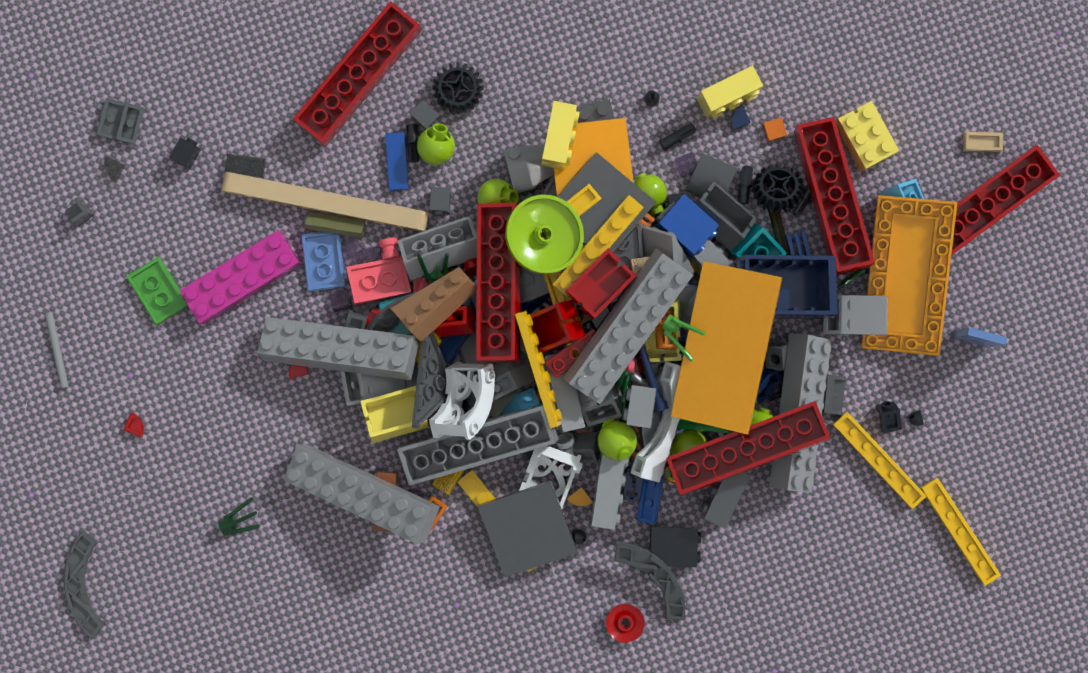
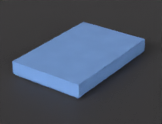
(323, 261)
(979, 337)

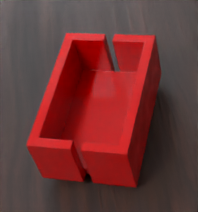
(600, 284)
(556, 326)

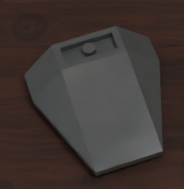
(508, 375)

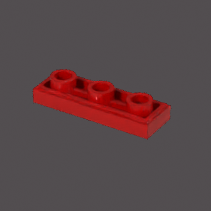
(563, 359)

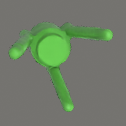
(673, 325)

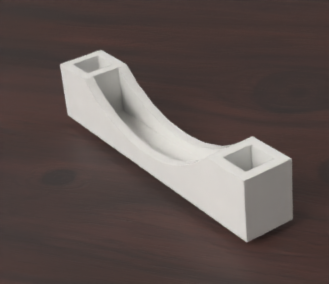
(652, 458)

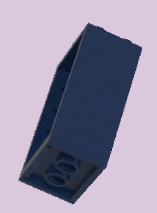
(806, 286)

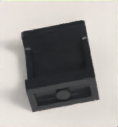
(675, 545)

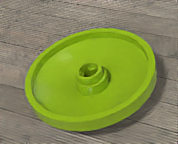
(560, 227)

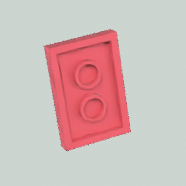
(378, 280)

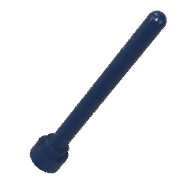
(659, 404)

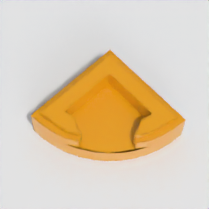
(579, 498)

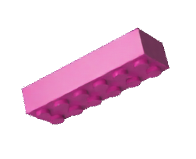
(240, 277)

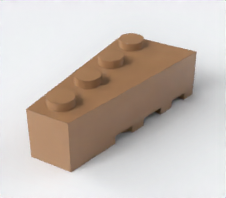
(434, 303)

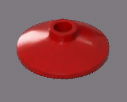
(628, 632)

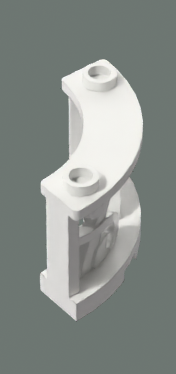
(450, 417)
(542, 457)

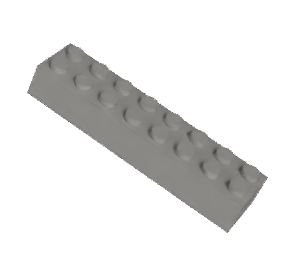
(628, 326)
(338, 348)
(802, 384)
(496, 440)
(361, 493)

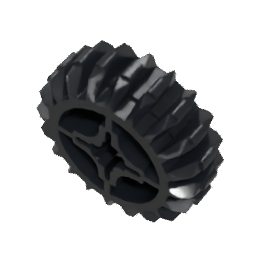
(461, 72)
(778, 182)

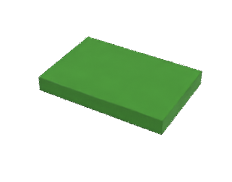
(157, 290)

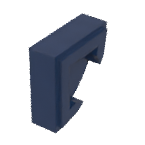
(739, 118)

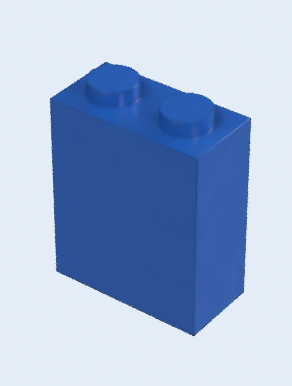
(689, 225)

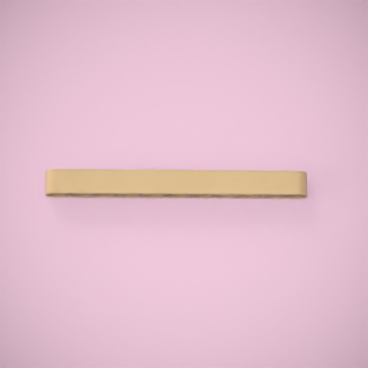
(325, 201)

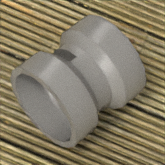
(566, 443)

